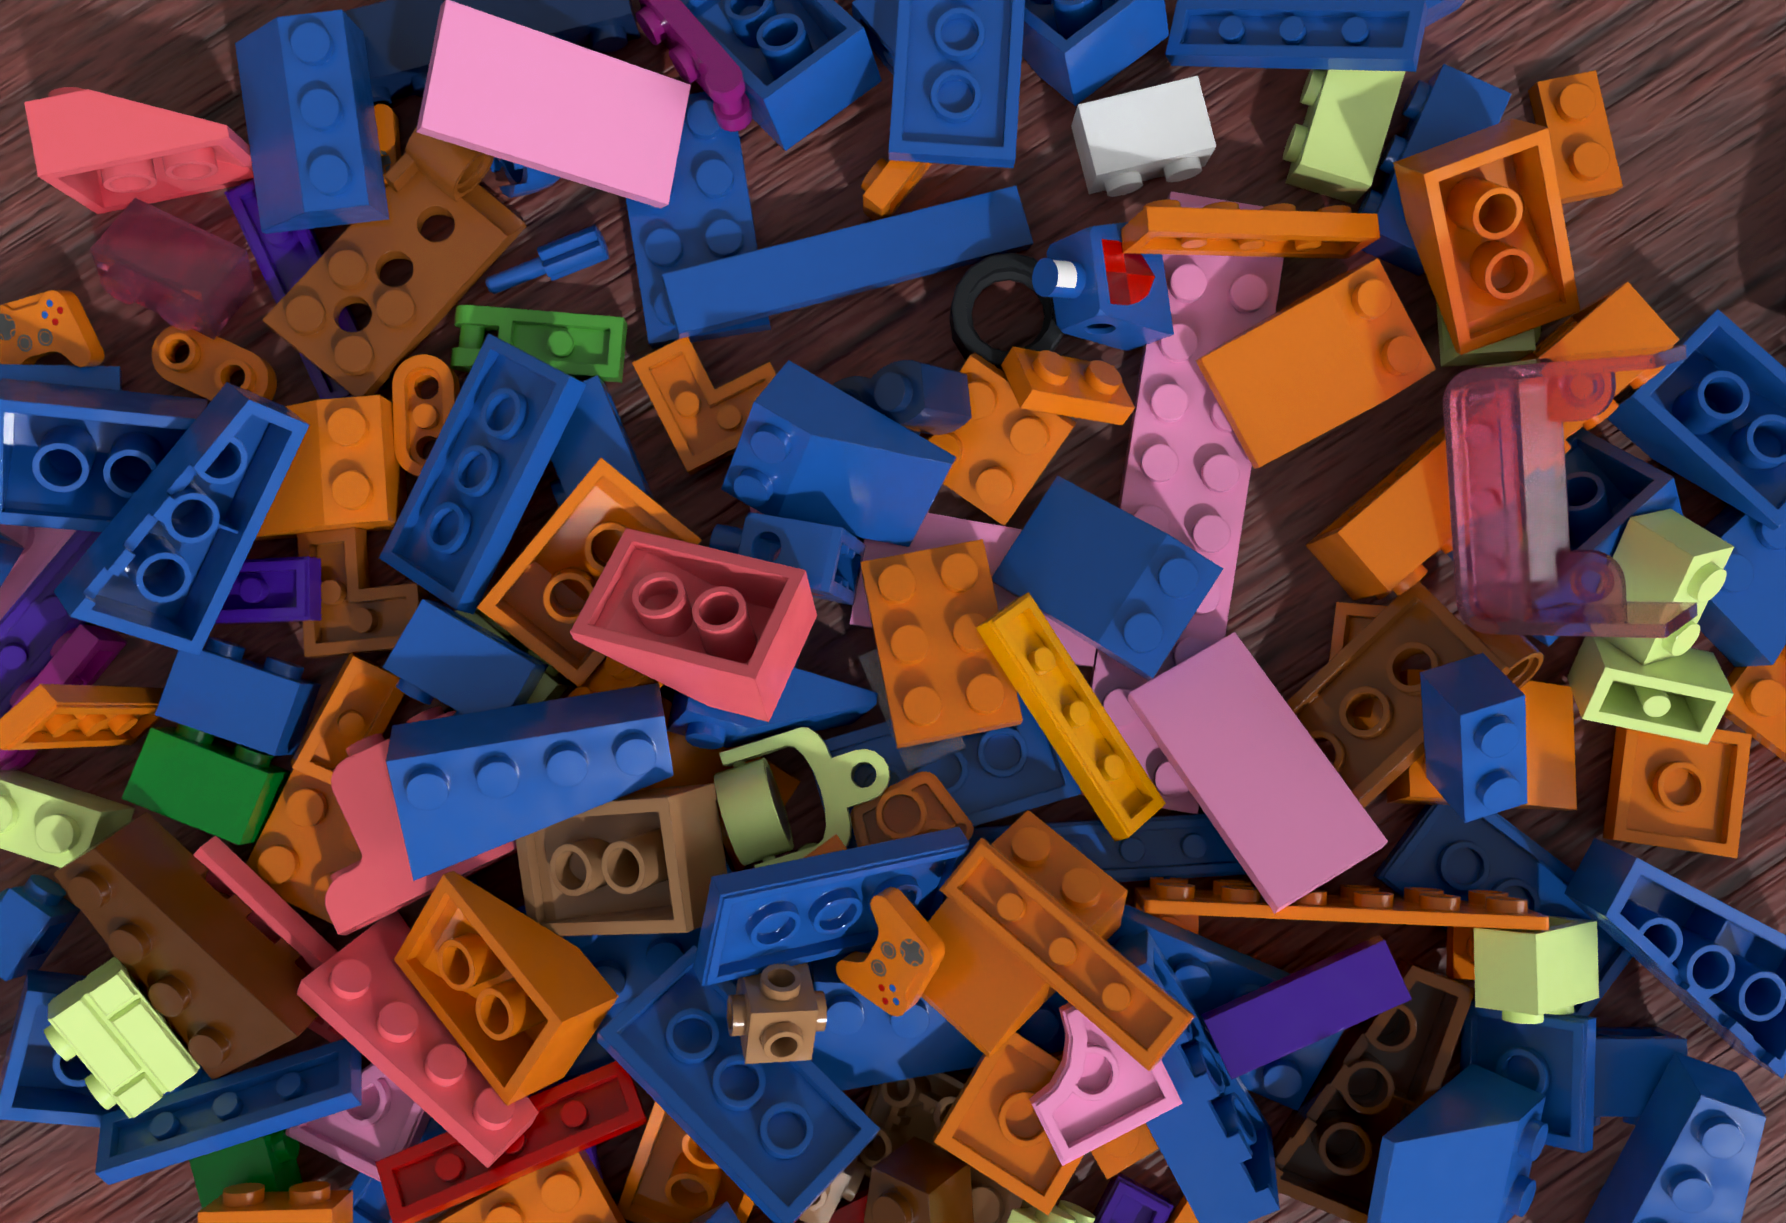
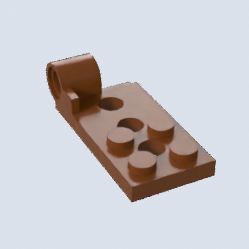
(423, 183)
(1372, 668)

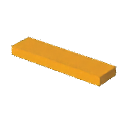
(1071, 717)

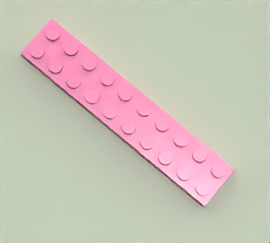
(1188, 465)

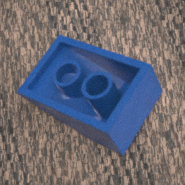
(1089, 42)
(795, 57)
(1717, 419)
(834, 461)
(1107, 576)
(35, 1078)
(1462, 1154)

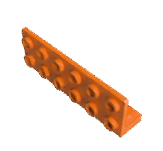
(1183, 904)

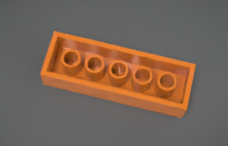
(1407, 516)

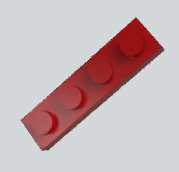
(568, 1121)

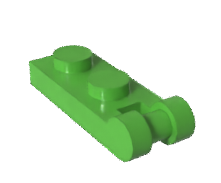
(568, 341)

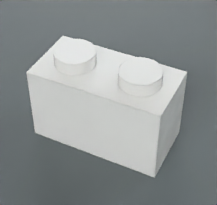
(1143, 137)

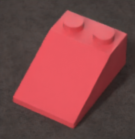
(120, 150)
(700, 620)

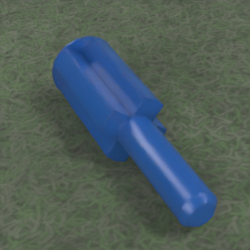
(555, 259)

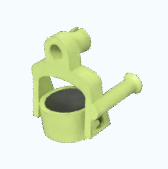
(755, 808)

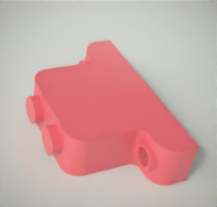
(383, 876)

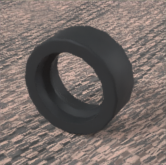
(978, 277)

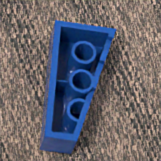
(189, 526)
(1750, 609)
(520, 768)
(1695, 945)
(873, 1048)
(1217, 1135)
(1687, 1152)

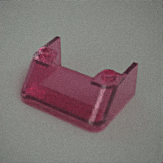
(1513, 505)

